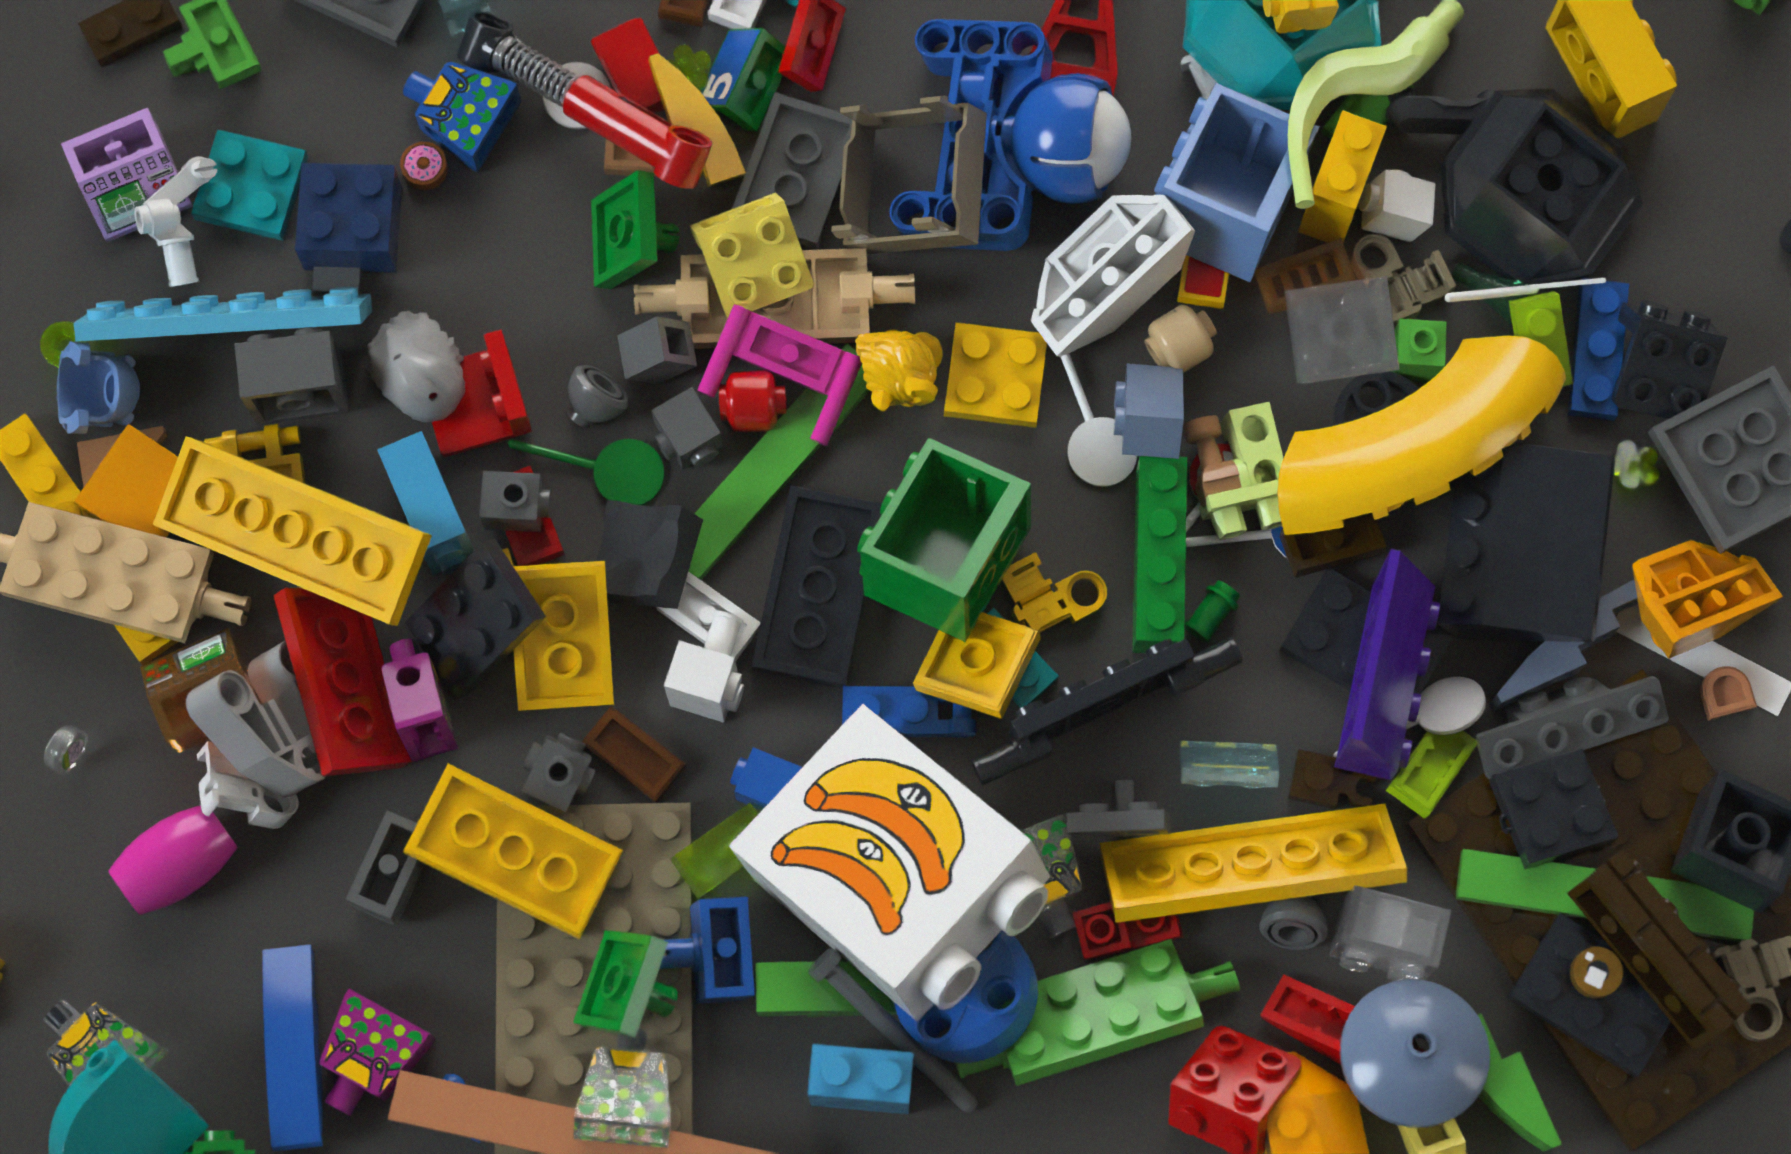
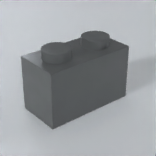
(387, 874)

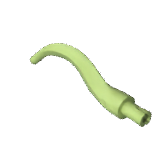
(1366, 72)

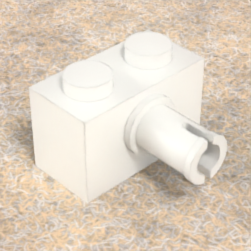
(707, 677)

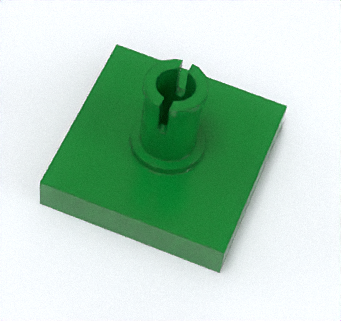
(627, 230)
(624, 984)

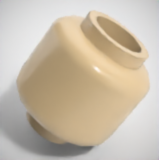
(1181, 338)

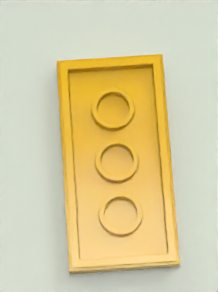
(513, 851)

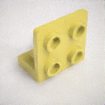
(753, 254)

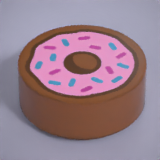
(424, 165)

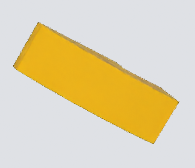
(689, 108)

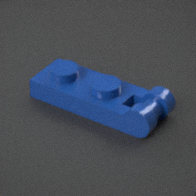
(909, 711)

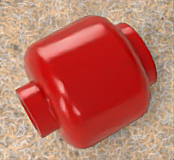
(751, 401)

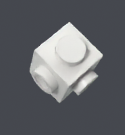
(1397, 205)

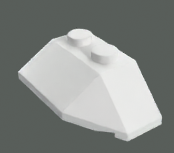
(1109, 269)

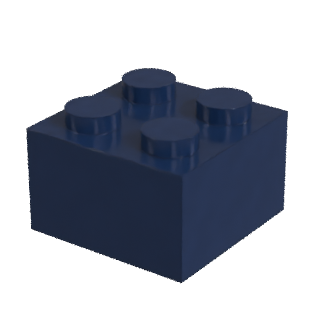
(348, 216)

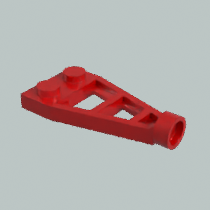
(1101, 31)

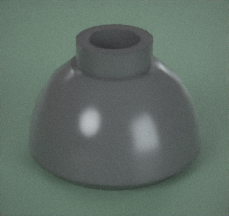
(594, 396)
(1294, 923)

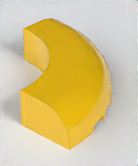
(1424, 440)

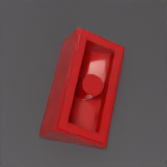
(625, 58)

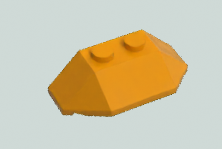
(1698, 595)
(1316, 1116)

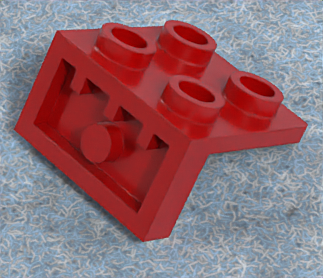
(491, 402)

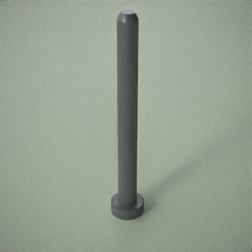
(828, 968)

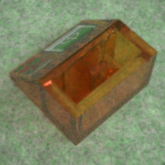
(177, 673)

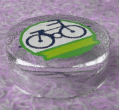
(65, 749)

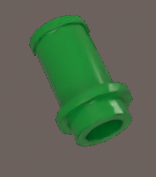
(1212, 611)

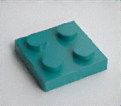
(252, 185)

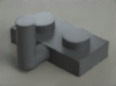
(1127, 819)

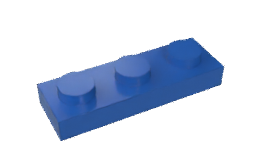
(1597, 350)

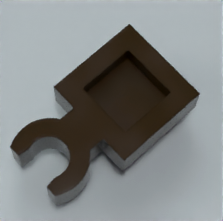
(1321, 784)

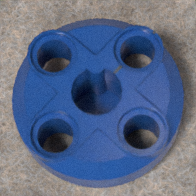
(976, 1022)

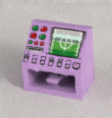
(121, 169)

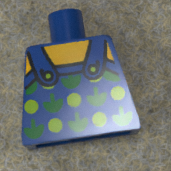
(463, 110)

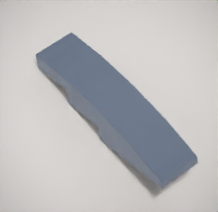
(1560, 660)

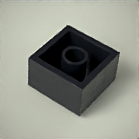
(1737, 842)

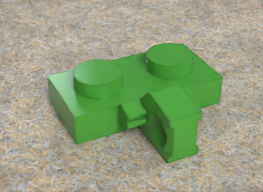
(213, 44)

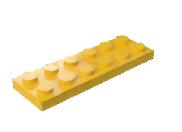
(292, 530)
(1252, 862)

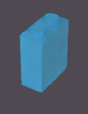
(427, 501)
(860, 1079)

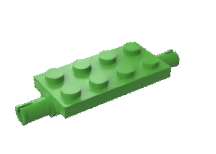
(1109, 1011)

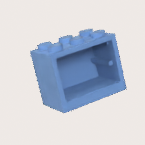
(1231, 179)

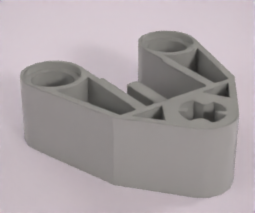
(261, 741)

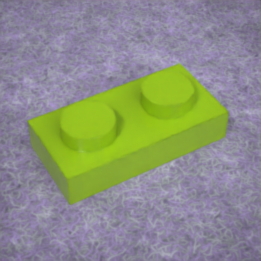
(1542, 321)

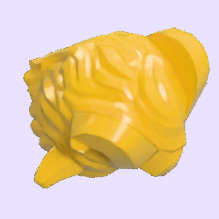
(899, 367)

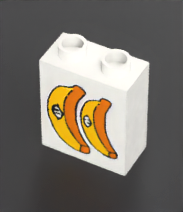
(894, 864)

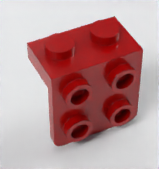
(1231, 1090)

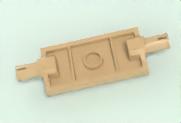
(828, 312)
(113, 574)

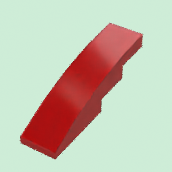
(1310, 1016)

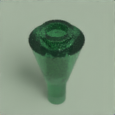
(1480, 281)

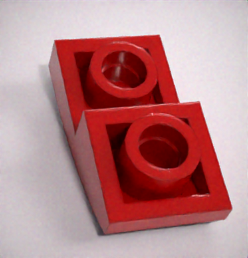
(1103, 937)

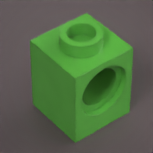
(1420, 348)

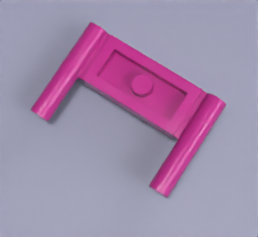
(788, 356)

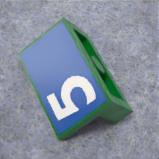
(745, 76)

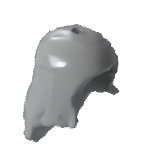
(414, 360)

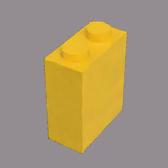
(1342, 177)

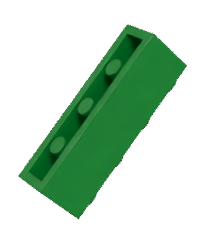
(1159, 551)

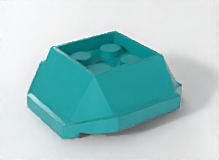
(1249, 56)

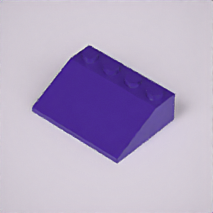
(1387, 670)

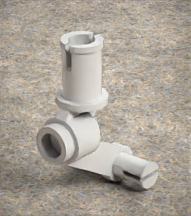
(162, 219)

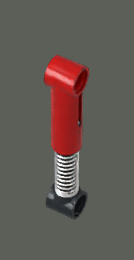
(671, 149)

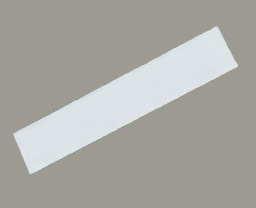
(1768, 688)

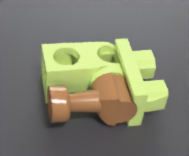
(1240, 483)

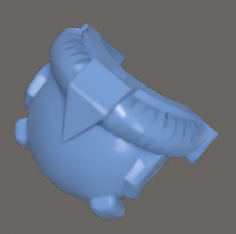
(95, 388)

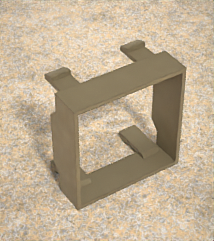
(966, 182)

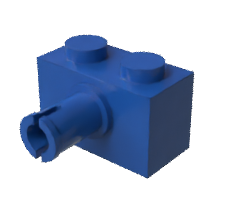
(716, 950)

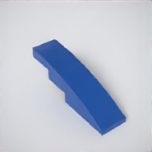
(292, 1048)

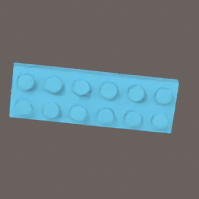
(206, 315)

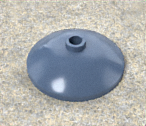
(1397, 1079)

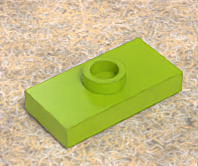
(1431, 770)

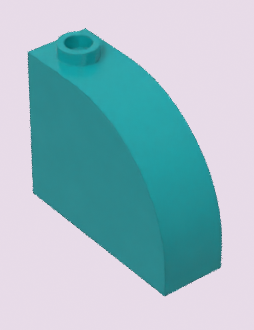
(122, 1110)

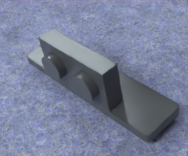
(1569, 720)

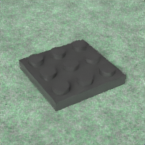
(1734, 458)

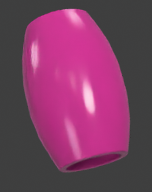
(172, 859)

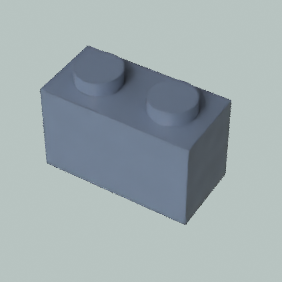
(1150, 411)

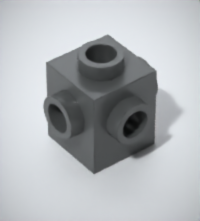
(553, 788)

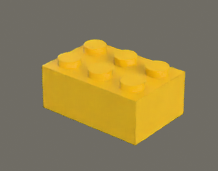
(1613, 62)

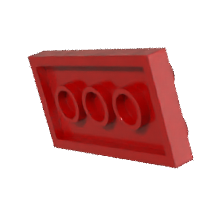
(340, 684)

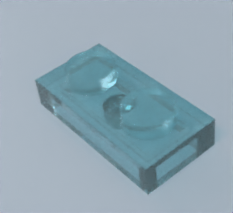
(1228, 764)

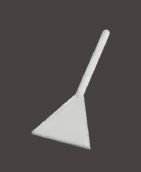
(1514, 291)

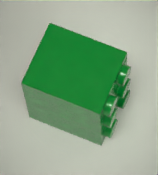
(945, 538)

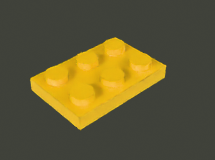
(569, 652)

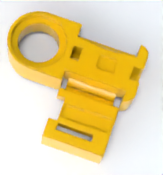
(1039, 603)

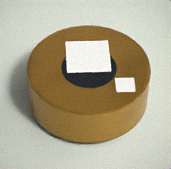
(1596, 972)

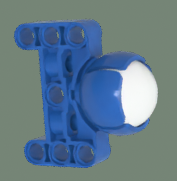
(1040, 132)

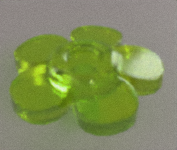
(692, 65)
(1634, 466)

